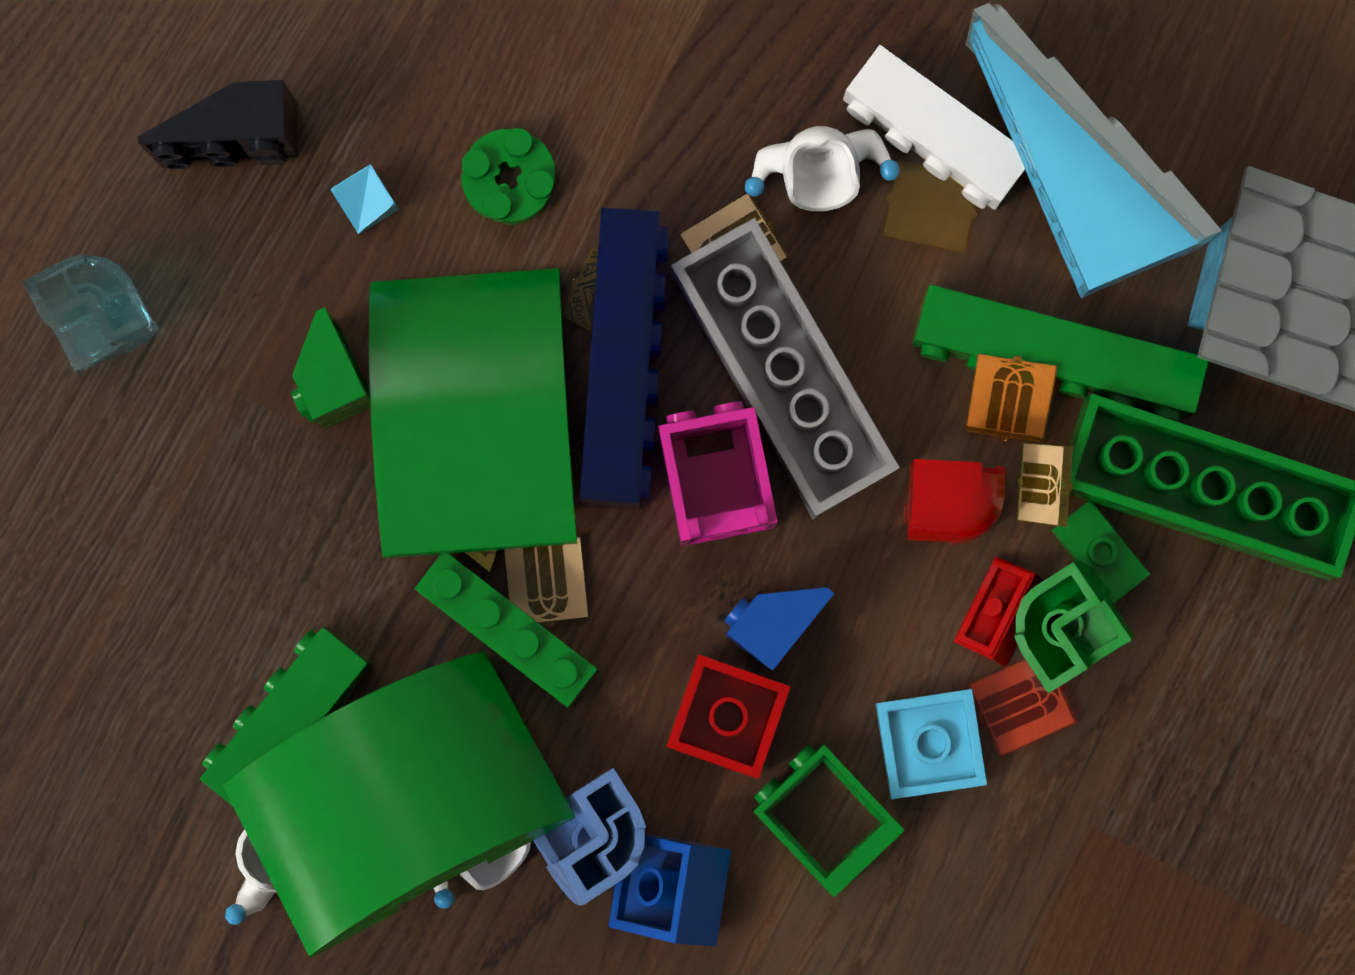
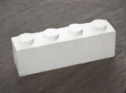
(934, 127)

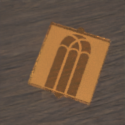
(1010, 398)

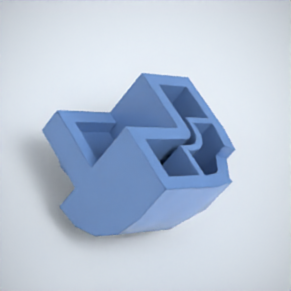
(599, 843)

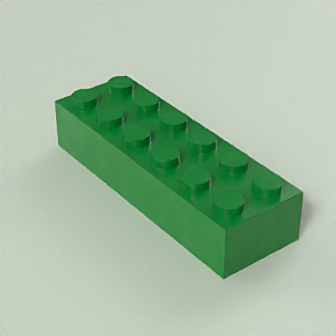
(1212, 487)

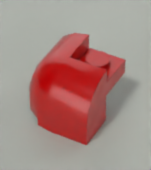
(953, 500)

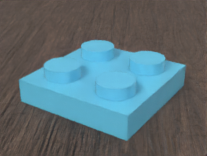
(931, 744)

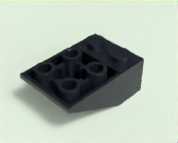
(230, 125)

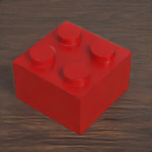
(728, 716)

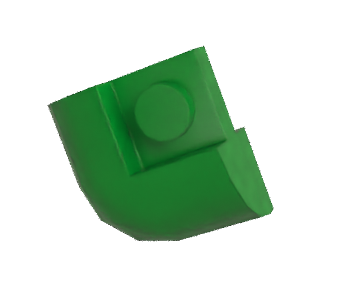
(1068, 625)

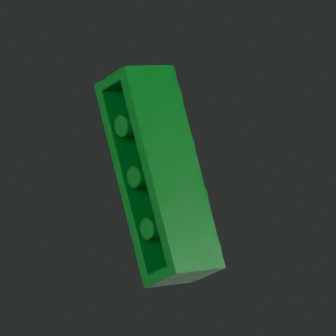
(506, 629)
(295, 699)

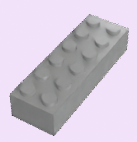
(784, 368)

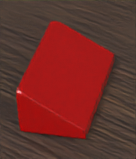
(992, 616)

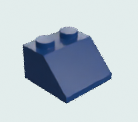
(774, 622)
(673, 892)

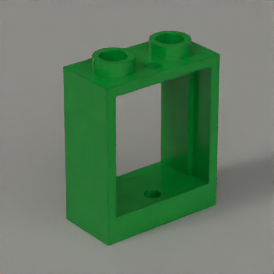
(856, 858)

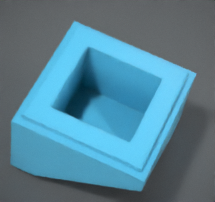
(364, 199)

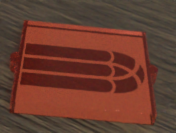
(1019, 707)

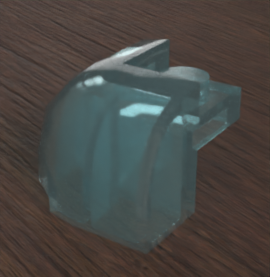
(91, 309)

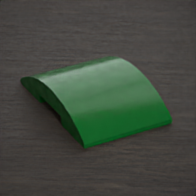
(470, 413)
(395, 798)

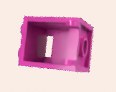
(721, 490)

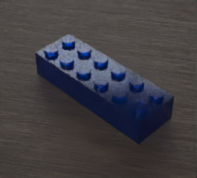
(620, 359)

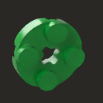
(499, 202)

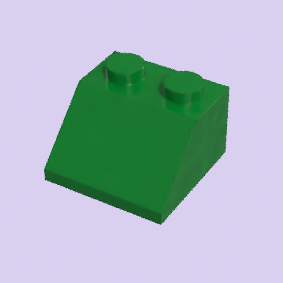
(328, 375)

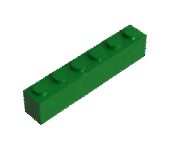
(1084, 356)

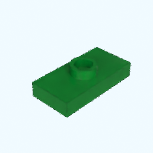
(1100, 547)

